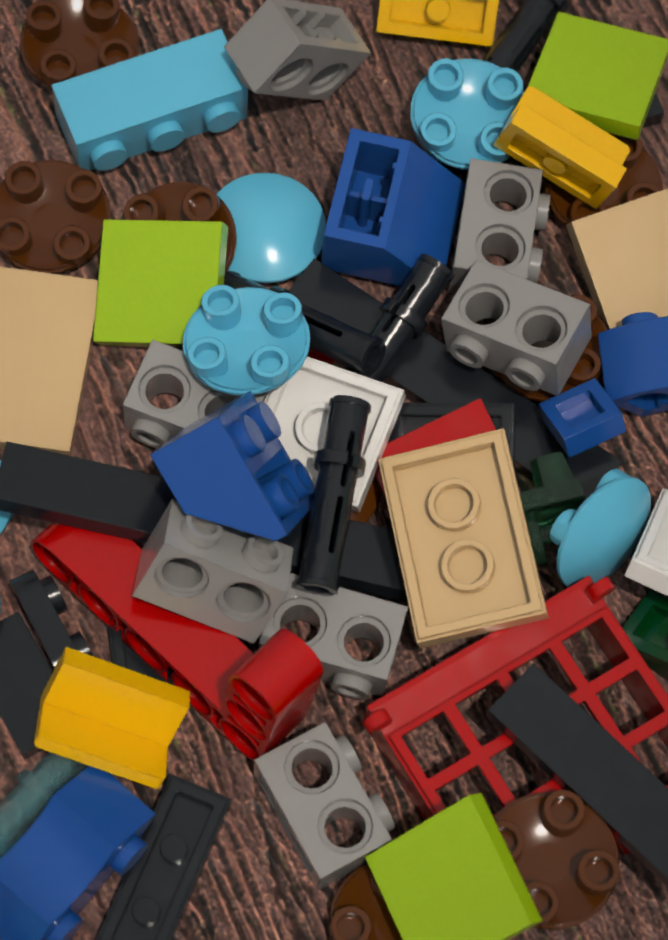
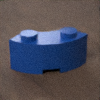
(637, 363)
(69, 855)

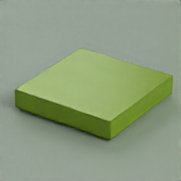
(601, 72)
(155, 278)
(454, 878)

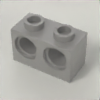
(296, 50)
(489, 230)
(523, 316)
(167, 372)
(213, 573)
(337, 622)
(308, 811)

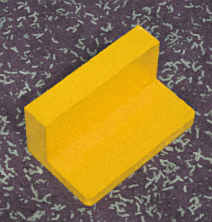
(440, 19)
(563, 146)
(110, 717)

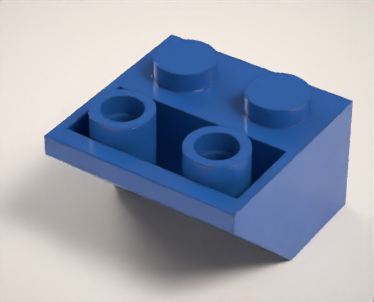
(389, 209)
(237, 471)

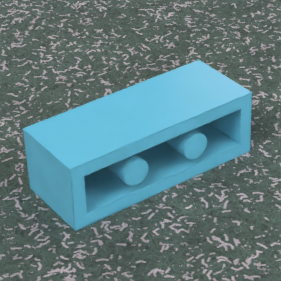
(150, 102)

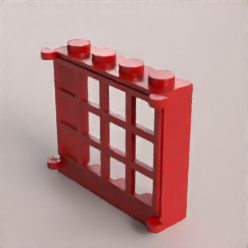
(492, 661)

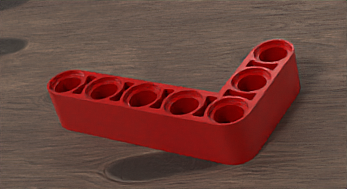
(239, 692)

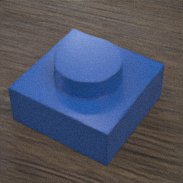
(582, 417)

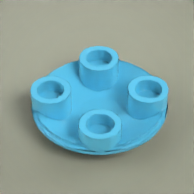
(463, 109)
(276, 226)
(246, 339)
(602, 530)

